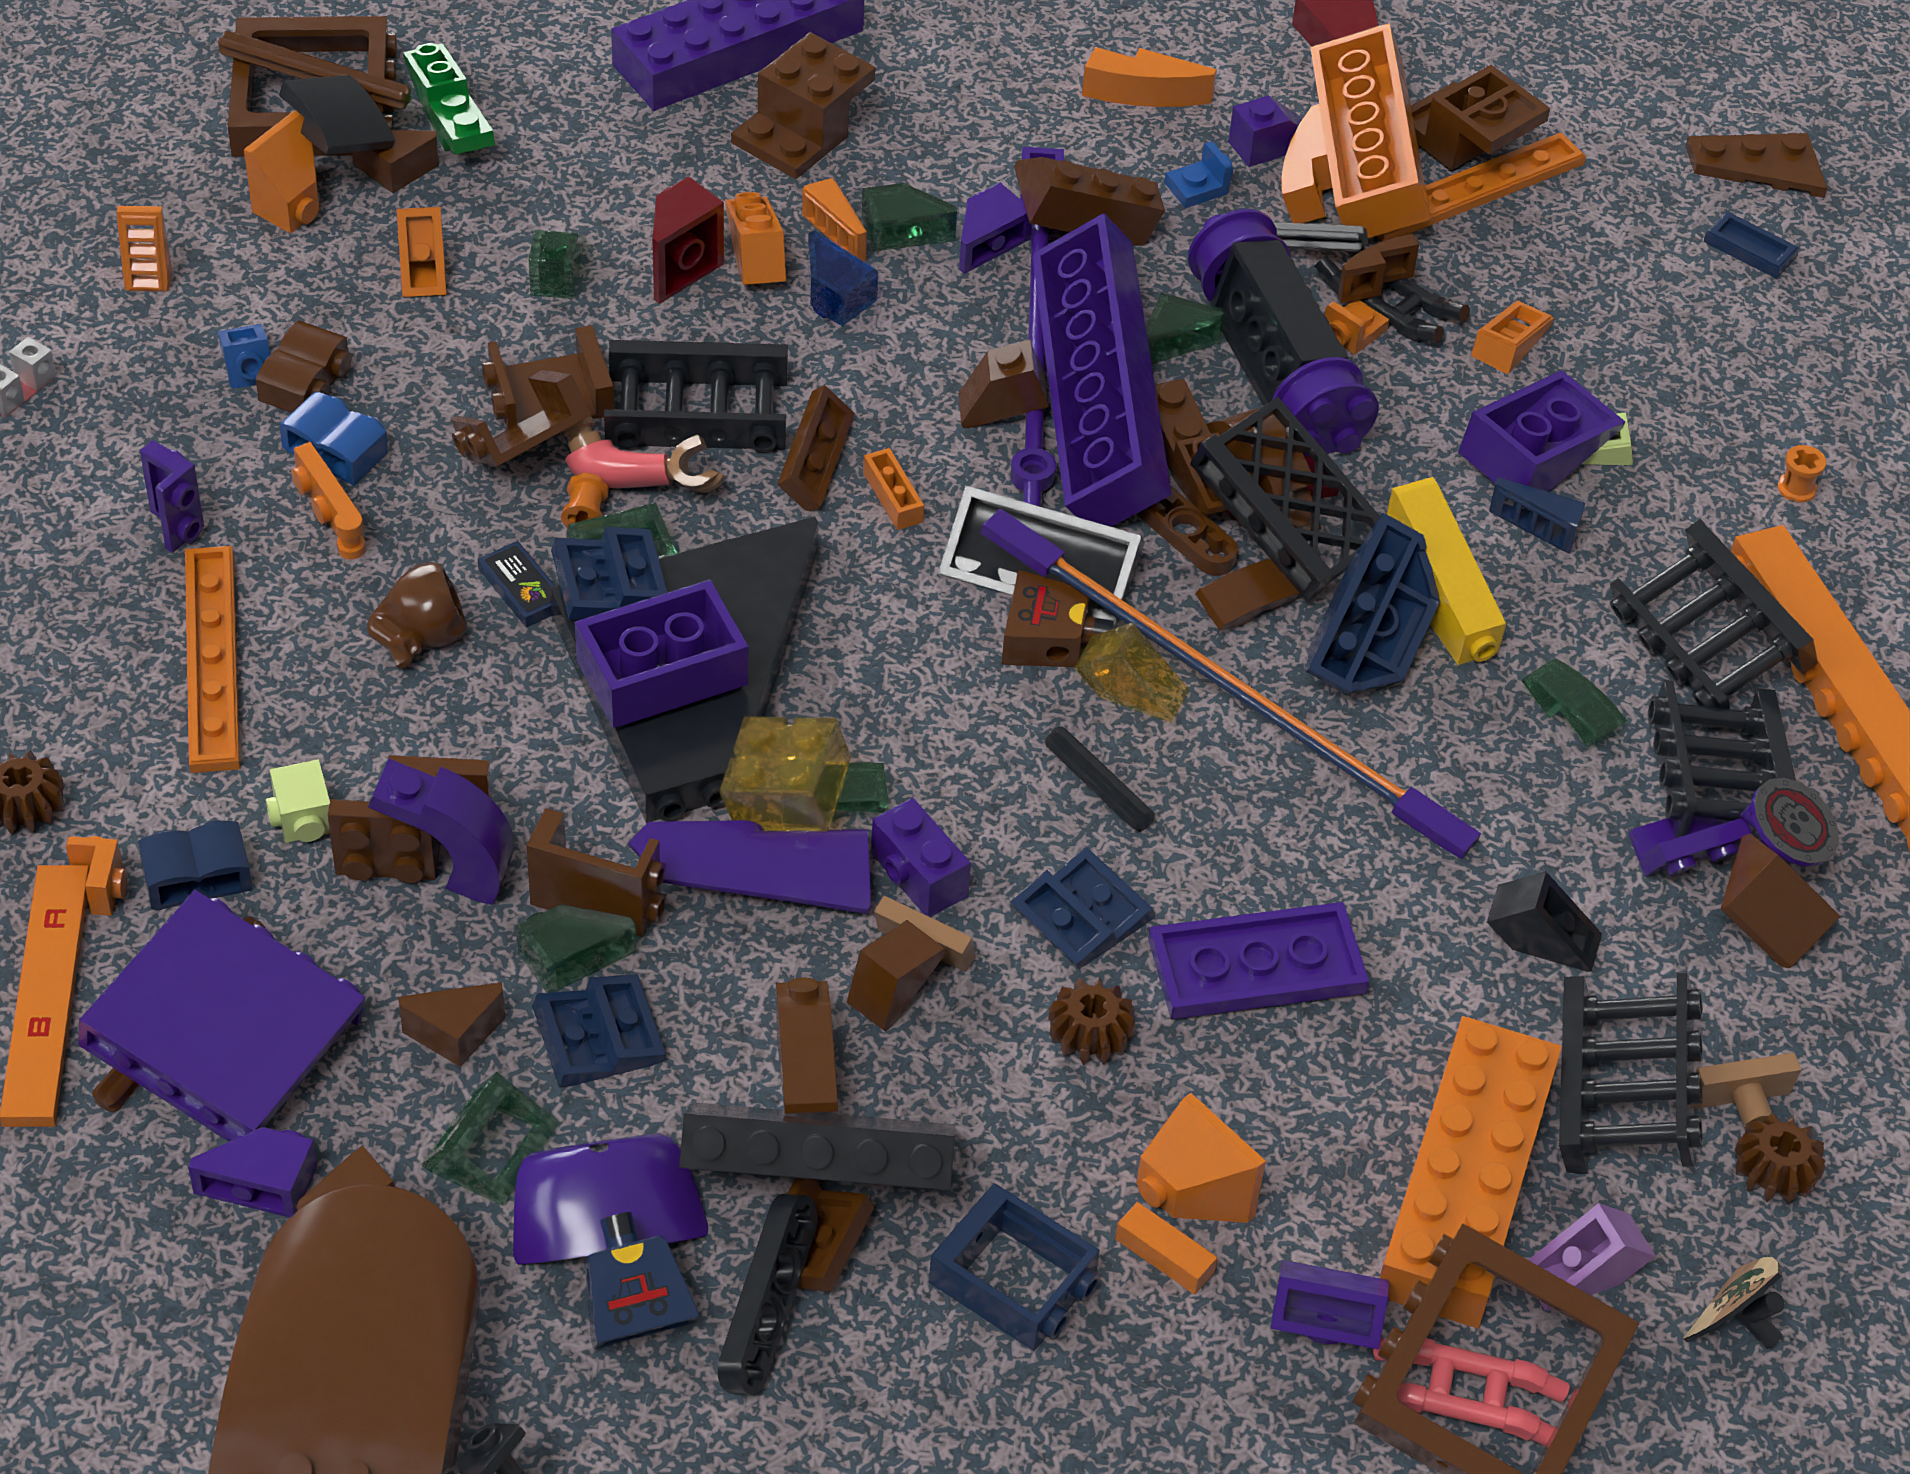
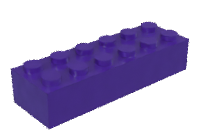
(720, 41)

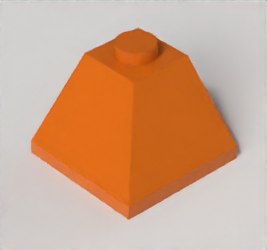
(283, 175)
(1200, 1168)

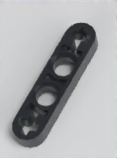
(751, 1348)

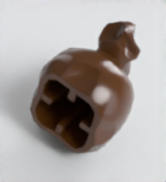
(418, 614)

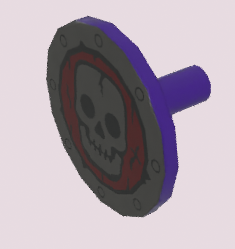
(1793, 822)

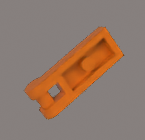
(329, 500)

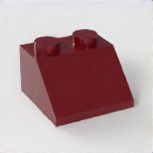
(685, 237)

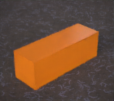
(893, 488)
(1166, 1248)

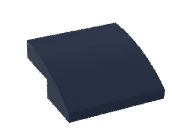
(607, 571)
(1083, 908)
(598, 1030)

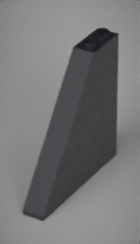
(683, 753)

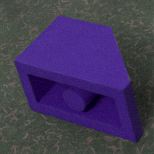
(1262, 130)
(992, 226)
(257, 1171)

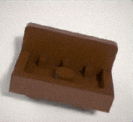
(837, 1231)

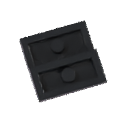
(337, 114)

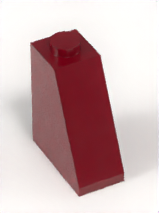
(1332, 19)

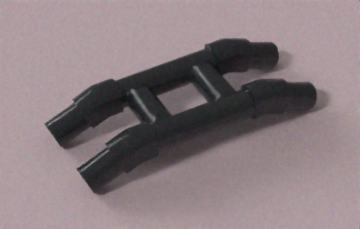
(1400, 314)

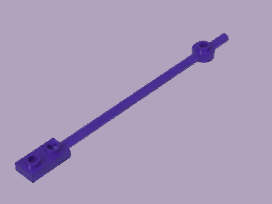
(1032, 467)

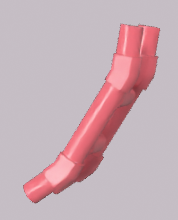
(1492, 1410)

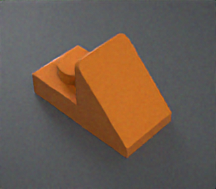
(421, 251)

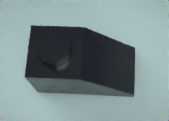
(1544, 922)

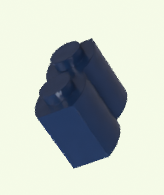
(200, 859)

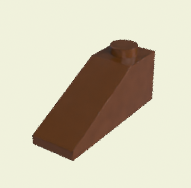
(806, 1046)

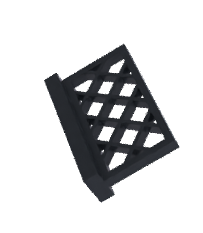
(1259, 511)

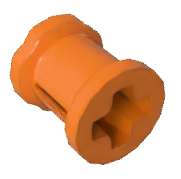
(1803, 467)
(586, 495)

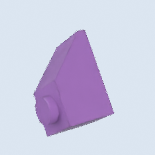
(1596, 1251)

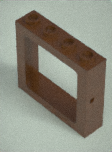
(304, 35)
(1439, 1448)

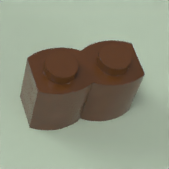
(303, 364)

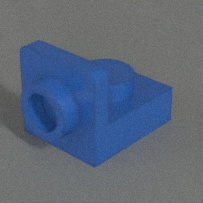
(1202, 179)
(244, 353)

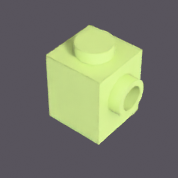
(299, 801)

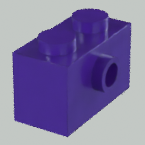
(920, 857)
(1330, 1305)

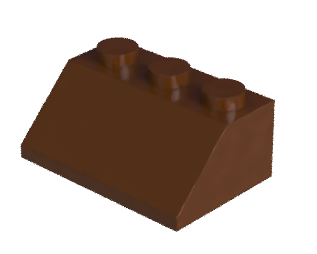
(1071, 194)

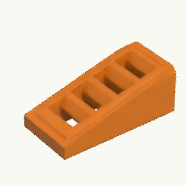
(832, 215)
(144, 273)
(1505, 341)

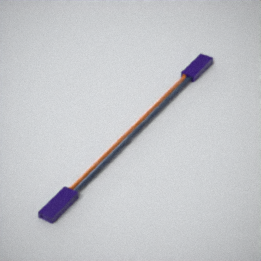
(1412, 806)

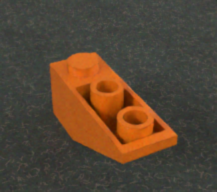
(756, 239)

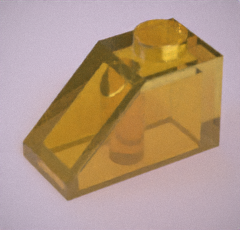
(1131, 673)

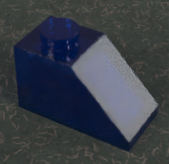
(838, 280)

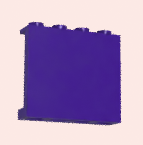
(219, 1018)

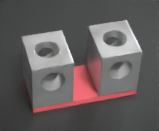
(28, 376)

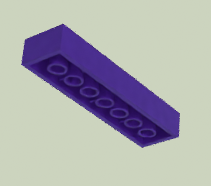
(1100, 374)

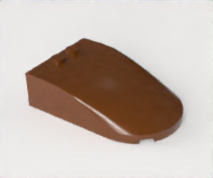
(353, 1342)

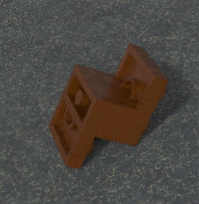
(803, 105)
(1475, 117)
(381, 846)

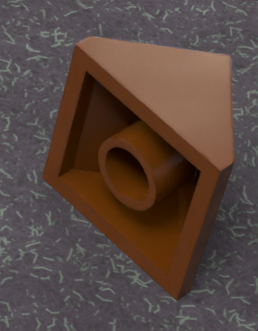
(1774, 903)

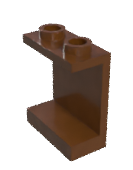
(515, 396)
(561, 409)
(591, 882)

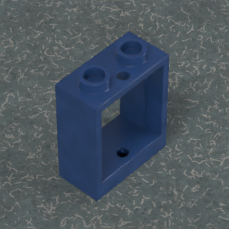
(1005, 1212)

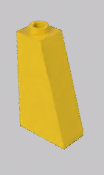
(1467, 612)

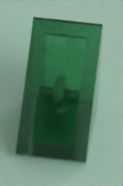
(1182, 327)

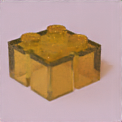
(786, 773)

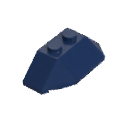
(1376, 612)

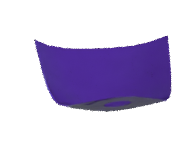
(572, 1188)

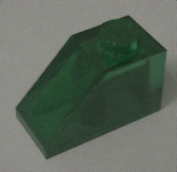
(906, 217)
(555, 263)
(573, 944)

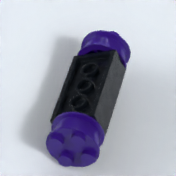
(1281, 329)

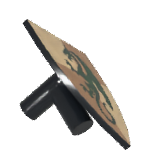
(1741, 1299)

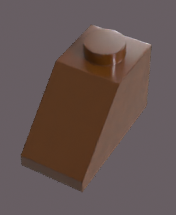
(1003, 385)

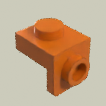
(106, 873)

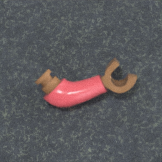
(635, 469)

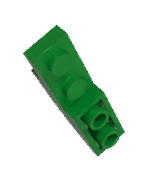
(446, 99)

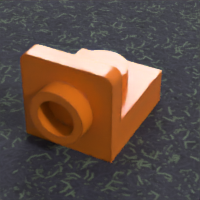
(1355, 324)

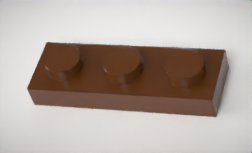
(816, 448)

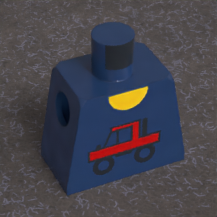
(634, 1286)

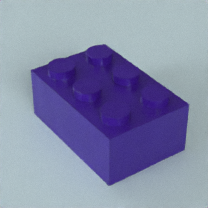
(661, 653)

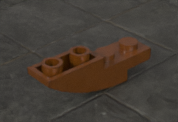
(1182, 435)

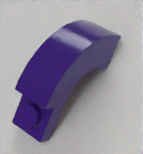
(458, 817)

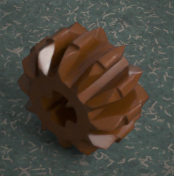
(29, 791)
(1091, 1020)
(1780, 1158)

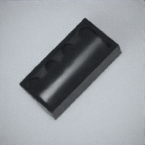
(1094, 549)

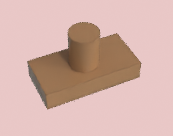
(959, 945)
(1749, 1084)

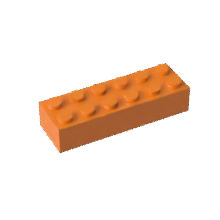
(1370, 132)
(1471, 1158)

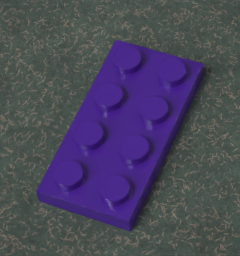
(1257, 960)

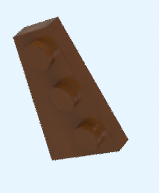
(1764, 158)

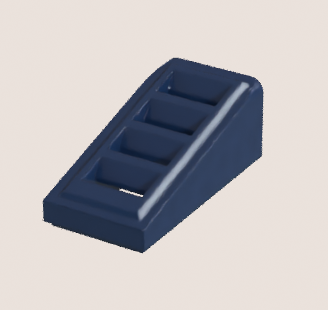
(1550, 515)

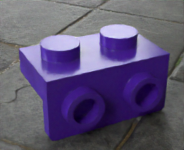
(172, 494)
(1661, 851)

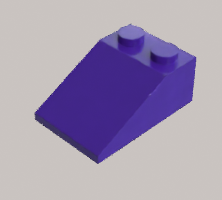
(1539, 432)

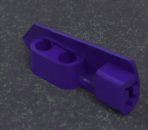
(779, 865)

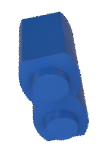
(344, 439)

